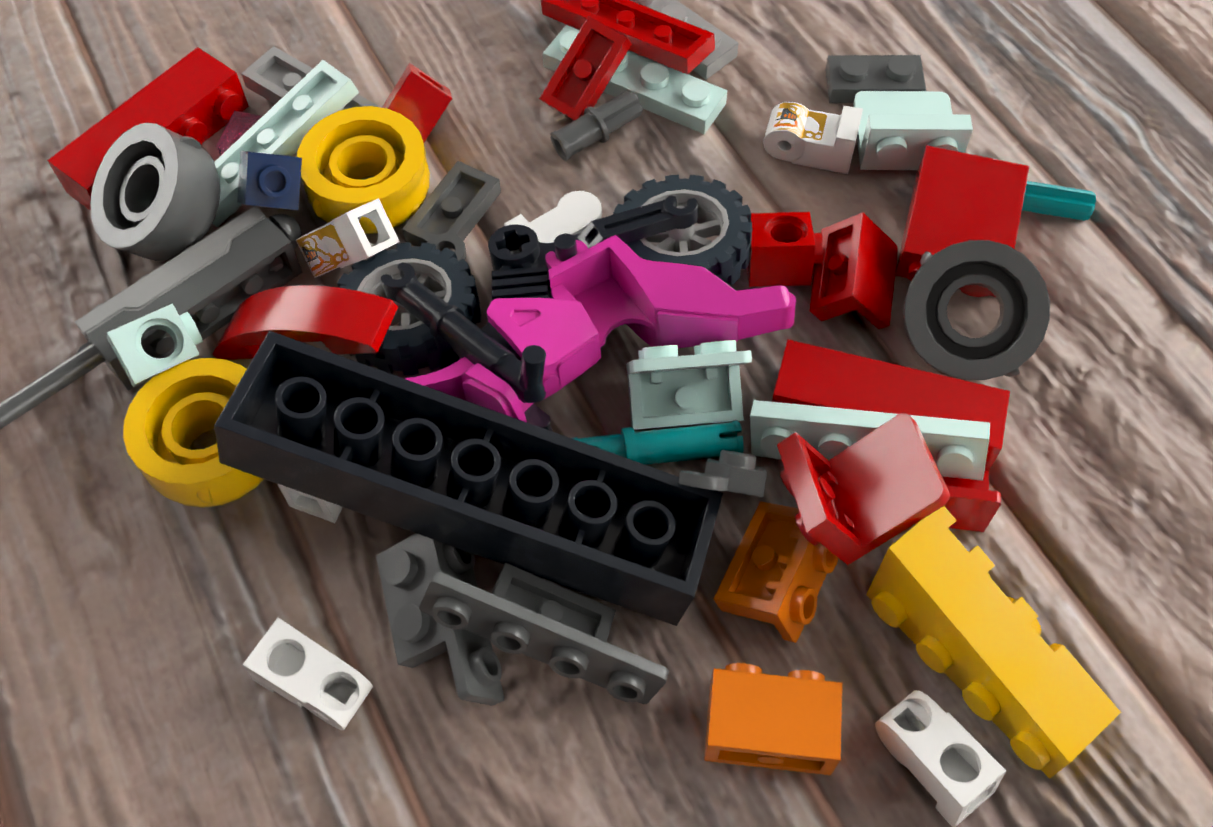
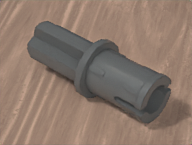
(596, 124)

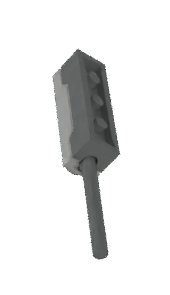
(202, 280)

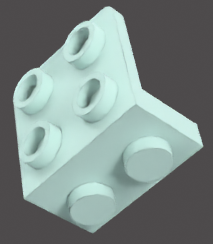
(902, 123)
(687, 388)

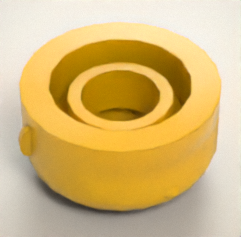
(361, 145)
(169, 417)

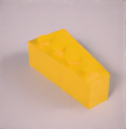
(988, 645)

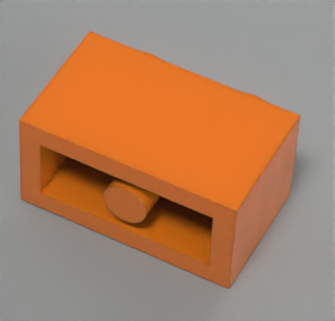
(774, 719)

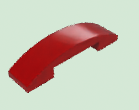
(336, 316)

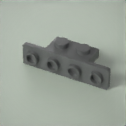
(547, 625)
(416, 636)

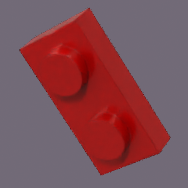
(585, 69)

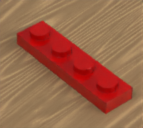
(649, 31)

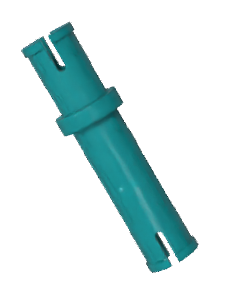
(672, 443)

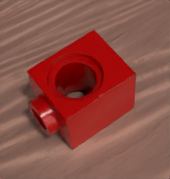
(783, 249)

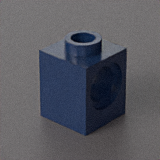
(269, 180)

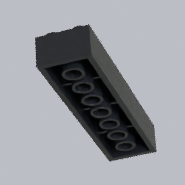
(468, 477)

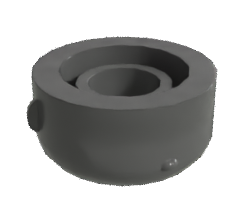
(154, 193)
(1021, 299)

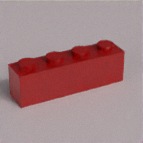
(188, 98)
(854, 382)

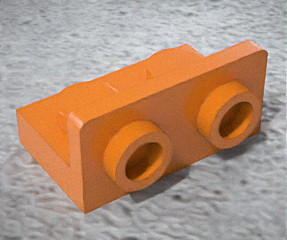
(775, 573)

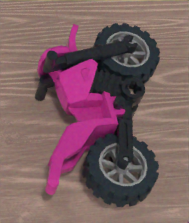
(567, 295)

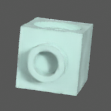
(136, 362)

